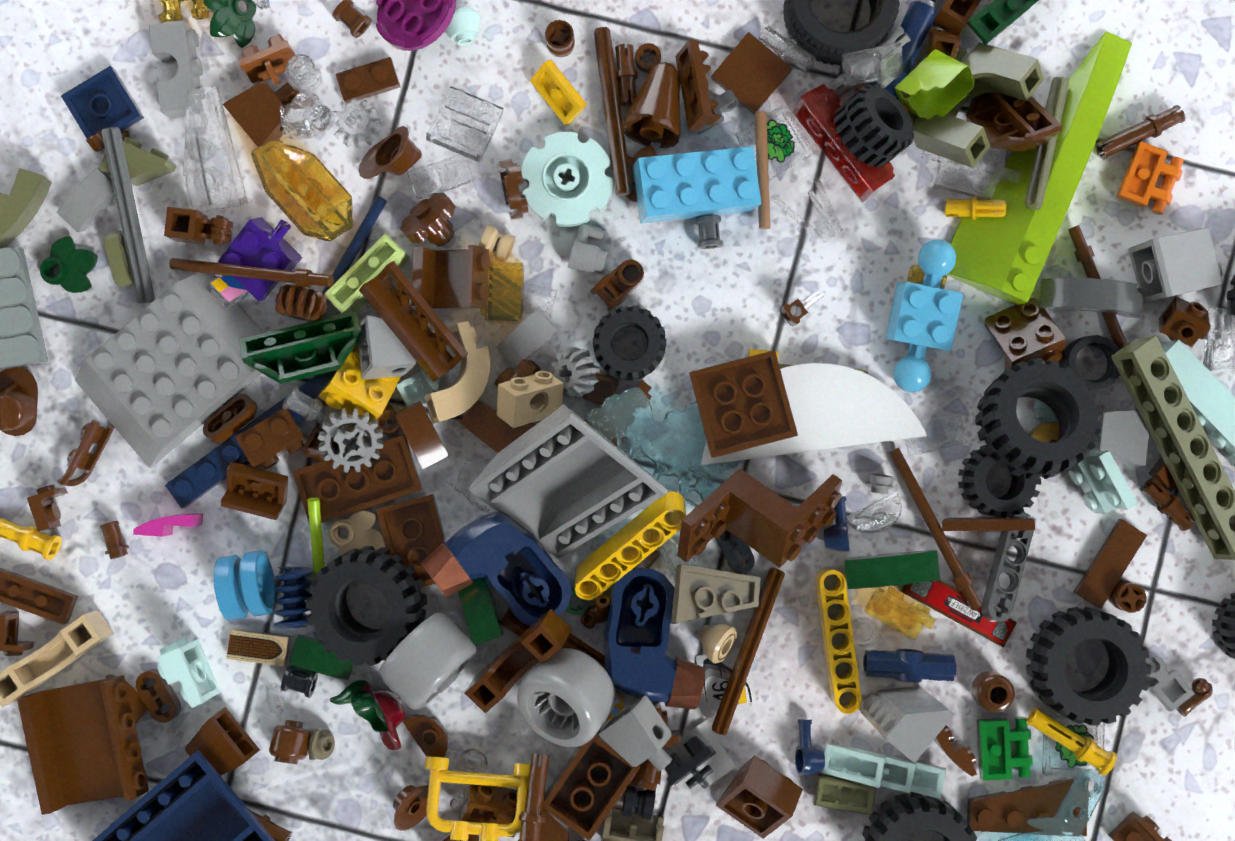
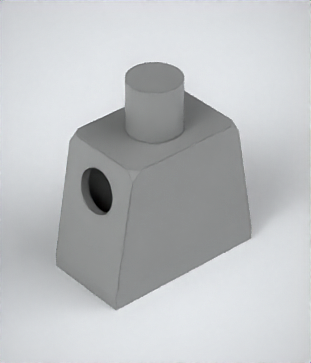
(381, 351)
(1124, 436)
(639, 735)

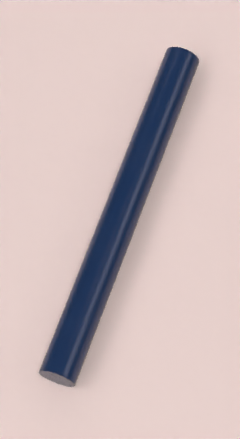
(358, 239)

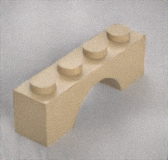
(53, 657)

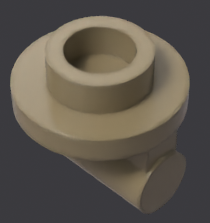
(320, 744)

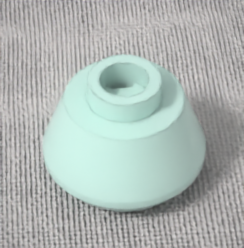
(464, 26)

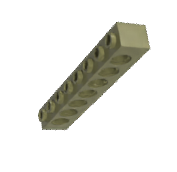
(1180, 441)

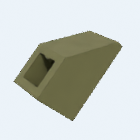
(142, 165)

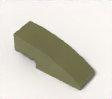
(22, 204)

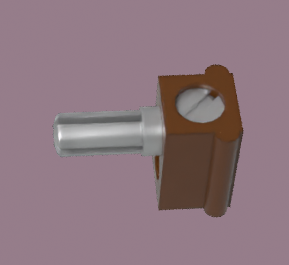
(799, 308)

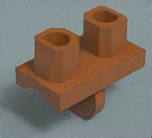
(267, 62)

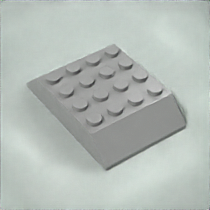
(170, 367)
(565, 482)

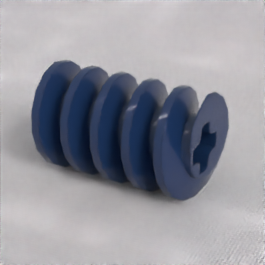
(293, 596)

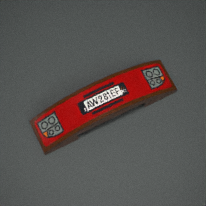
(953, 605)

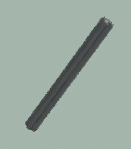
(128, 214)

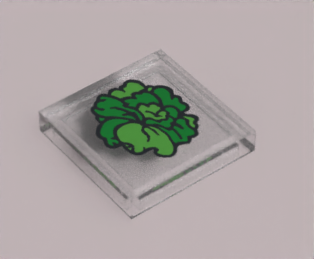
(785, 141)
(1060, 760)

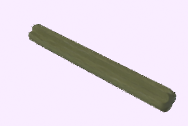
(1045, 151)

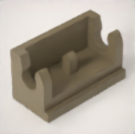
(632, 828)

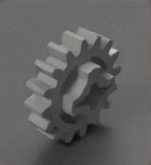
(359, 447)

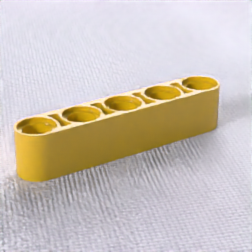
(643, 536)
(846, 652)

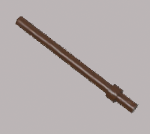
(1084, 255)
(300, 277)
(961, 579)

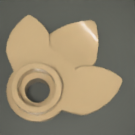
(360, 532)

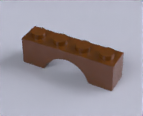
(502, 673)

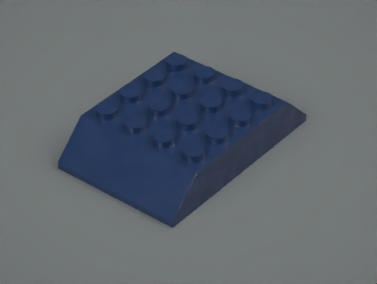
(188, 806)

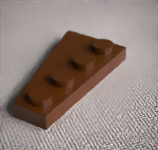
(1011, 810)

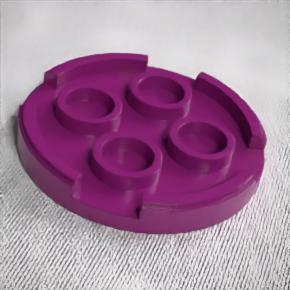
(413, 23)

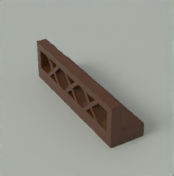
(410, 324)

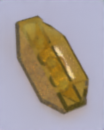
(304, 190)

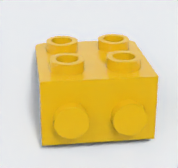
(350, 391)

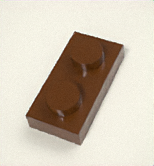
(368, 80)

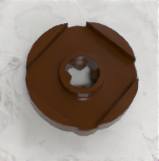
(510, 179)

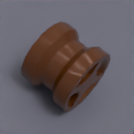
(1132, 601)

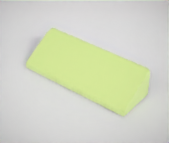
(346, 293)

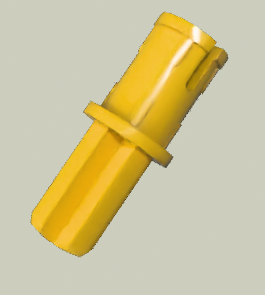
(975, 208)

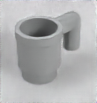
(587, 256)

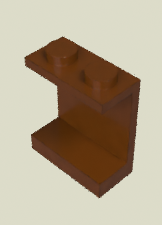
(452, 277)

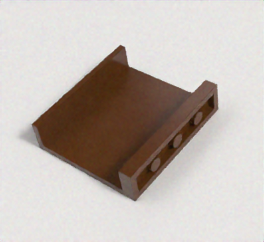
(83, 743)

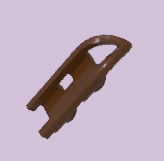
(81, 458)

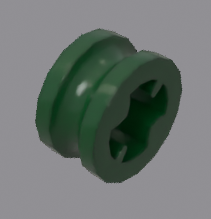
(578, 611)

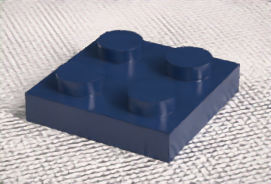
(102, 103)

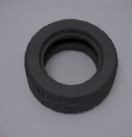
(830, 44)

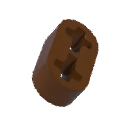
(157, 696)

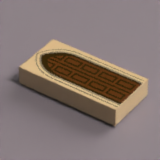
(258, 647)

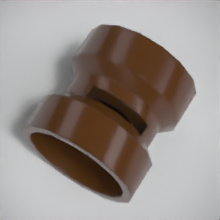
(557, 32)

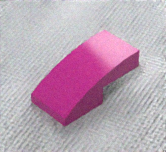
(164, 526)

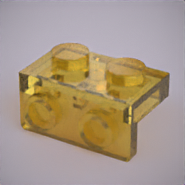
(898, 614)

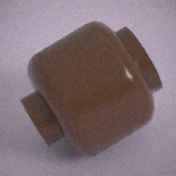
(993, 691)
(289, 742)

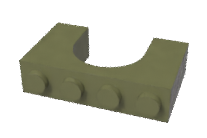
(992, 71)

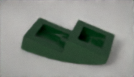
(310, 655)

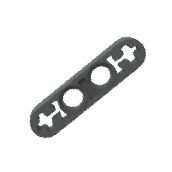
(1013, 569)

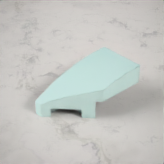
(416, 388)

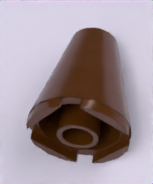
(656, 109)

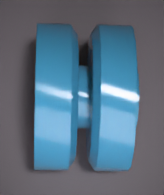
(244, 585)

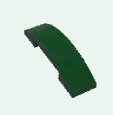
(997, 17)

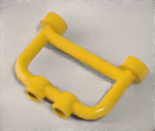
(461, 829)

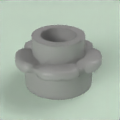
(880, 483)

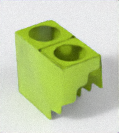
(942, 83)

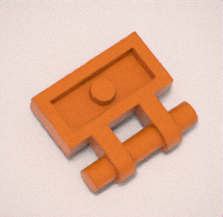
(1142, 174)

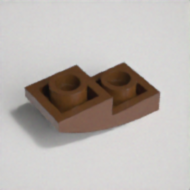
(421, 434)
(960, 755)

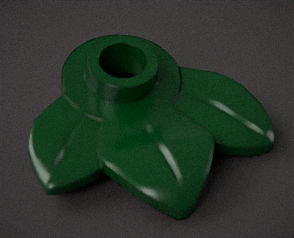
(230, 20)
(73, 266)

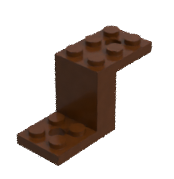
(758, 518)

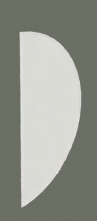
(835, 410)

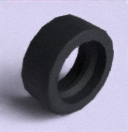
(1107, 346)

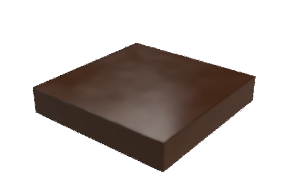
(751, 73)

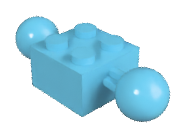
(924, 315)

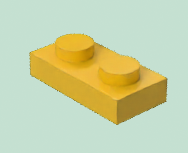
(558, 92)

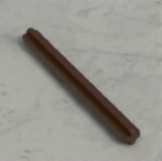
(612, 111)
(747, 651)

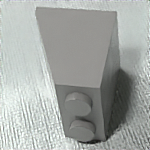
(1176, 264)

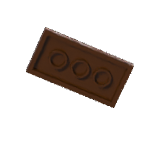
(352, 491)

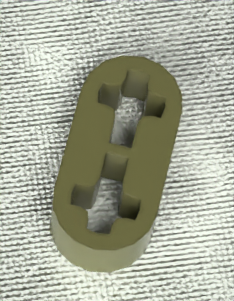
(118, 259)

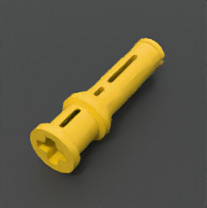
(30, 539)
(1083, 747)

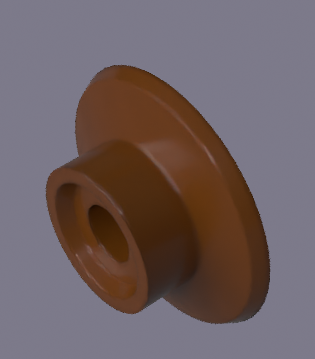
(410, 806)

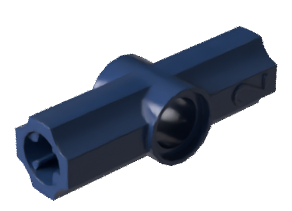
(909, 665)

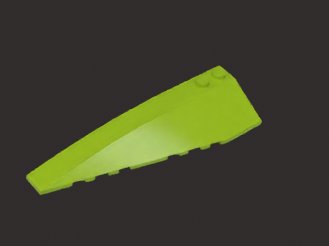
(1010, 251)

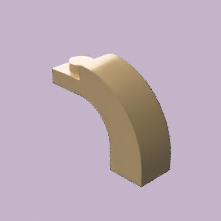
(469, 383)

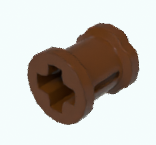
(352, 18)

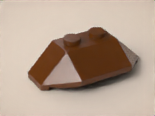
(1012, 122)

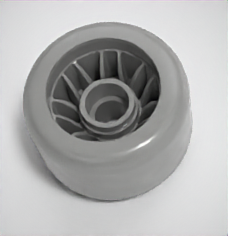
(427, 661)
(567, 698)

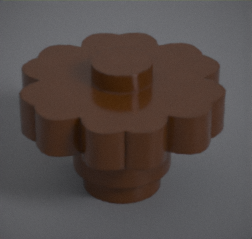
(430, 221)

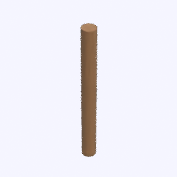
(762, 169)

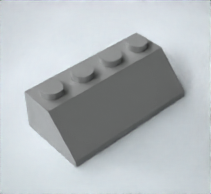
(907, 718)

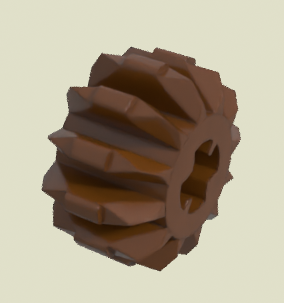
(300, 303)

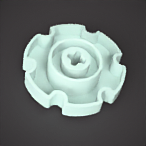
(560, 157)

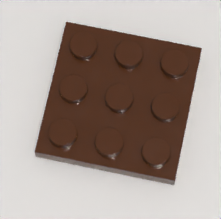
(743, 404)

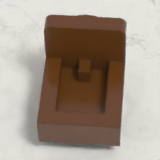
(9, 635)

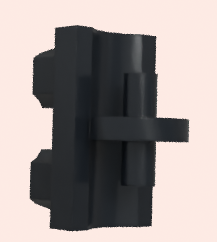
(700, 753)

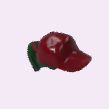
(378, 707)

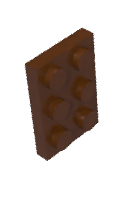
(412, 531)

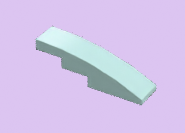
(884, 770)

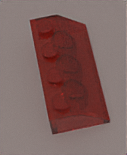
(816, 114)

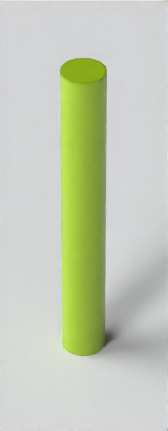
(316, 534)

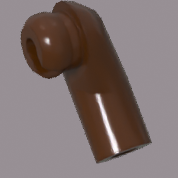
(597, 613)
(1202, 691)

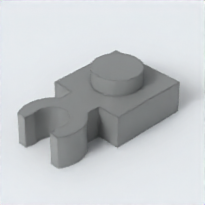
(1168, 686)

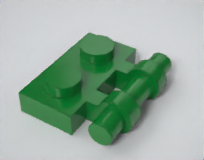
(995, 748)

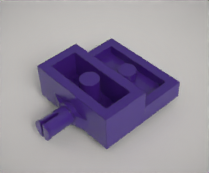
(261, 247)

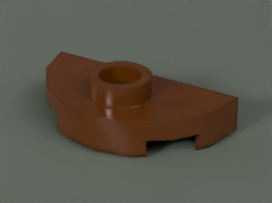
(428, 734)

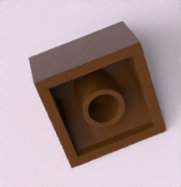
(760, 797)

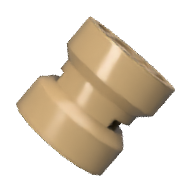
(497, 243)

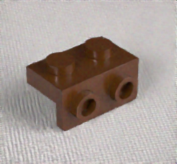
(271, 439)
(255, 491)

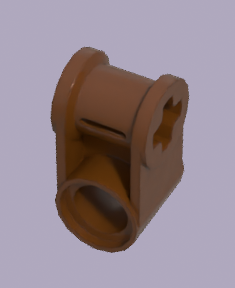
(618, 285)

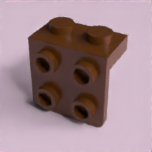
(1026, 334)

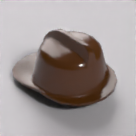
(392, 155)
(17, 401)

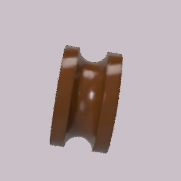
(648, 47)

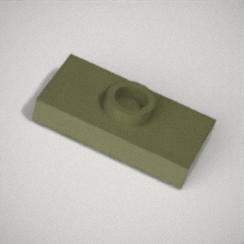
(843, 794)

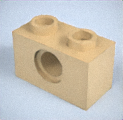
(529, 398)

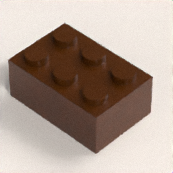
(588, 786)

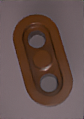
(230, 418)

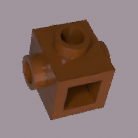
(1184, 321)

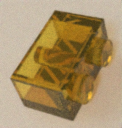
(505, 293)

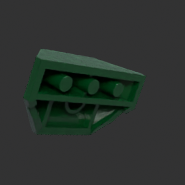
(302, 348)

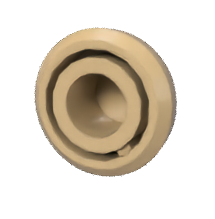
(717, 641)

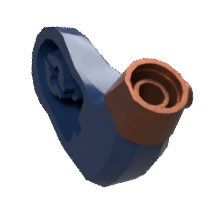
(508, 561)
(639, 639)

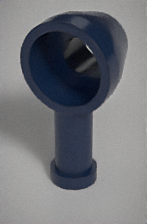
(837, 535)
(807, 759)

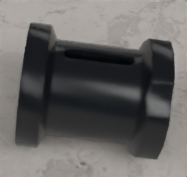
(299, 681)

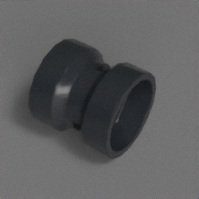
(645, 802)

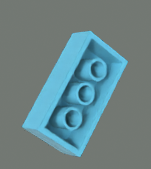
(696, 184)

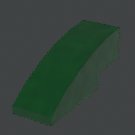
(892, 569)
(480, 611)

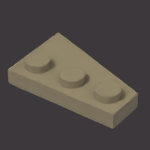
(711, 592)

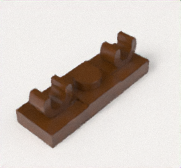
(695, 86)

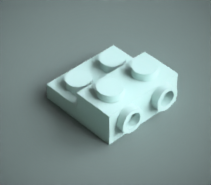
(1102, 483)
(188, 664)

